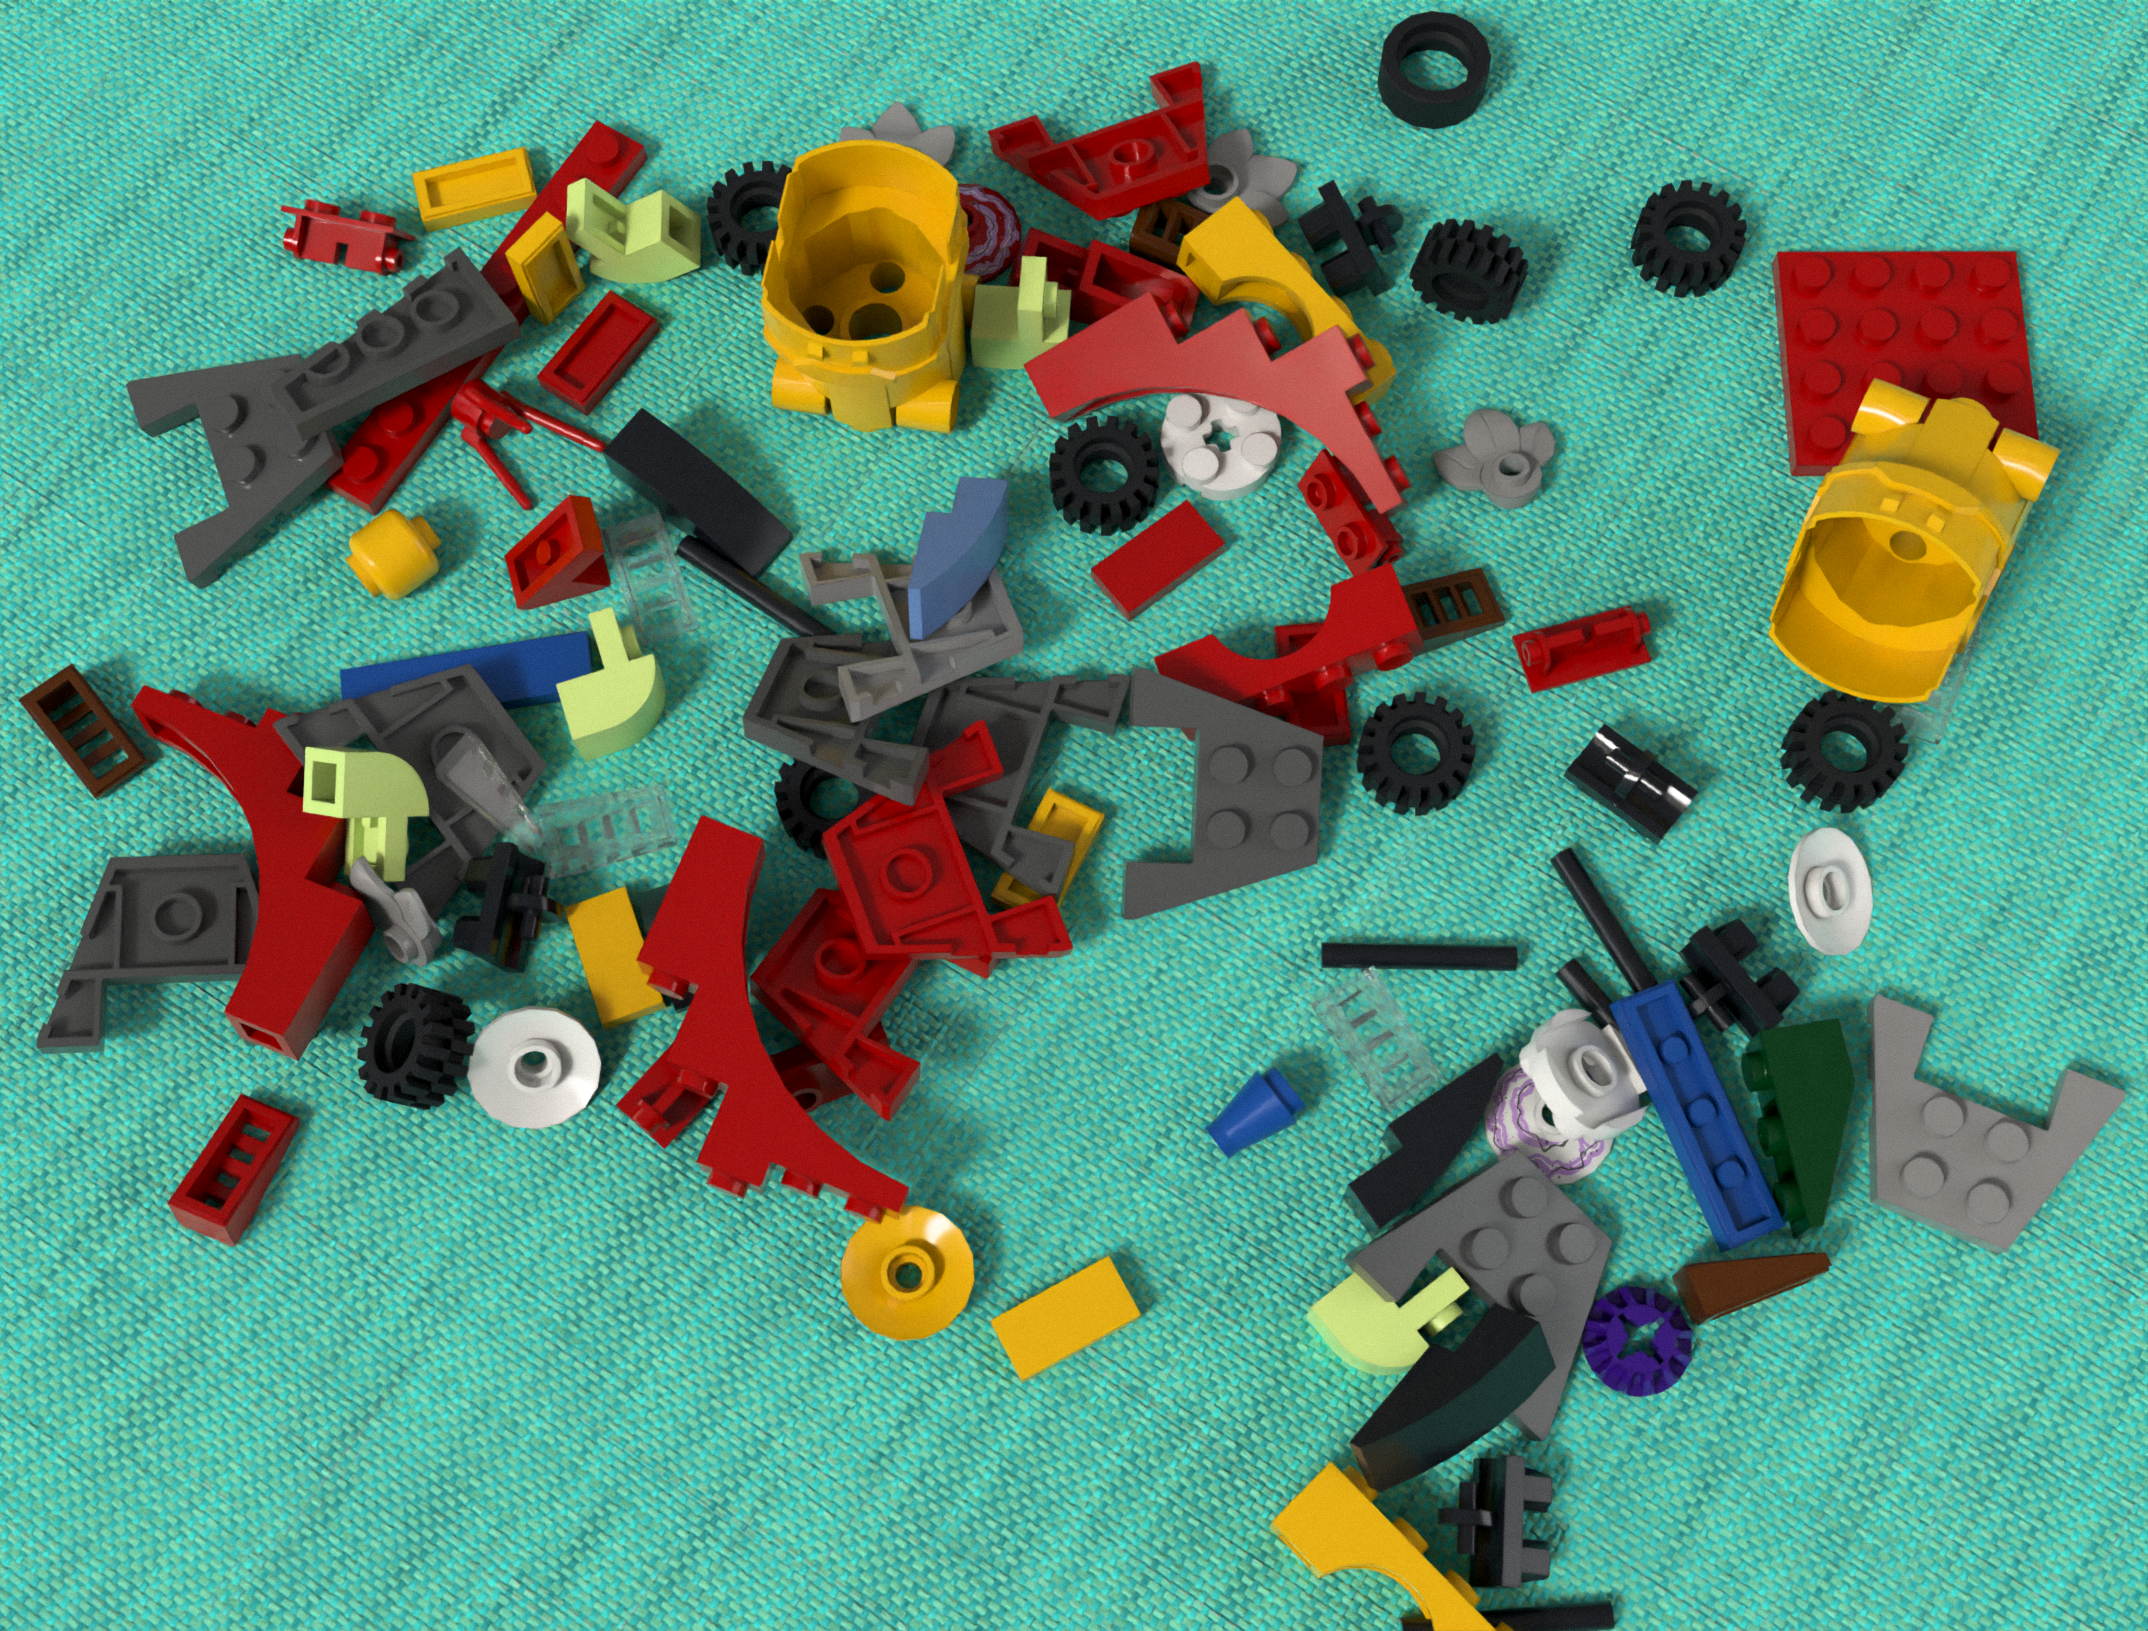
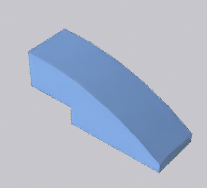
(957, 553)

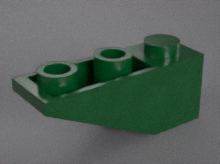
(1804, 1104)

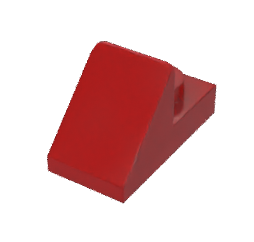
(559, 557)

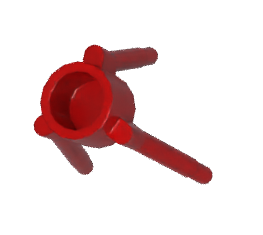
(493, 415)

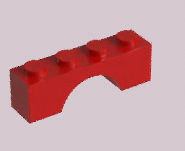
(1363, 631)

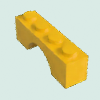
(1241, 260)
(1340, 1529)

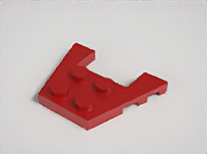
(1123, 163)
(911, 879)
(835, 998)

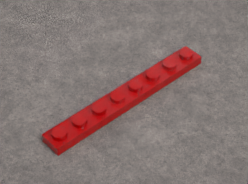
(406, 425)

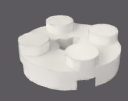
(1202, 466)
(1558, 1062)

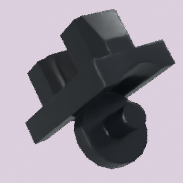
(1356, 265)
(1631, 784)
(510, 909)
(1724, 988)
(1492, 1522)

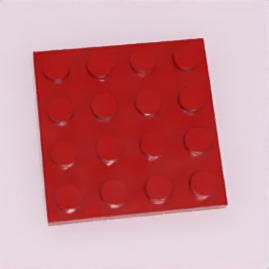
(1907, 317)

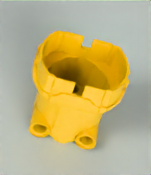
(848, 227)
(1905, 544)

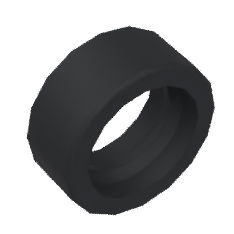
(1439, 33)

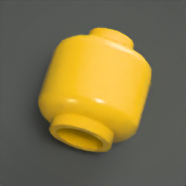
(394, 554)

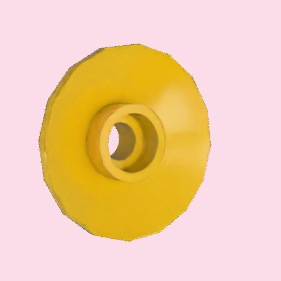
(881, 1251)

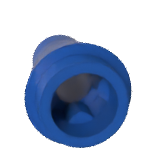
(1256, 1112)

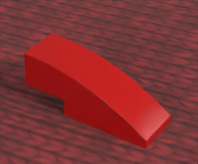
(1103, 277)

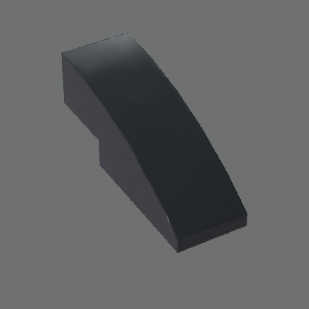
(695, 493)
(1422, 1148)
(1453, 1398)

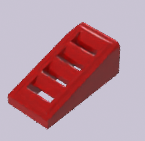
(242, 1202)

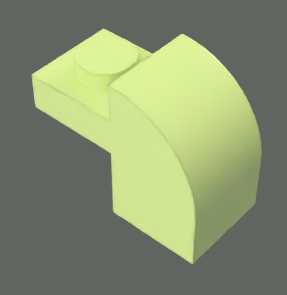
(634, 241)
(1019, 321)
(618, 703)
(374, 795)
(1377, 1333)

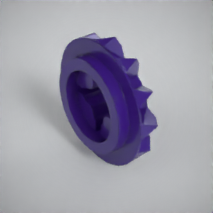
(1637, 1373)

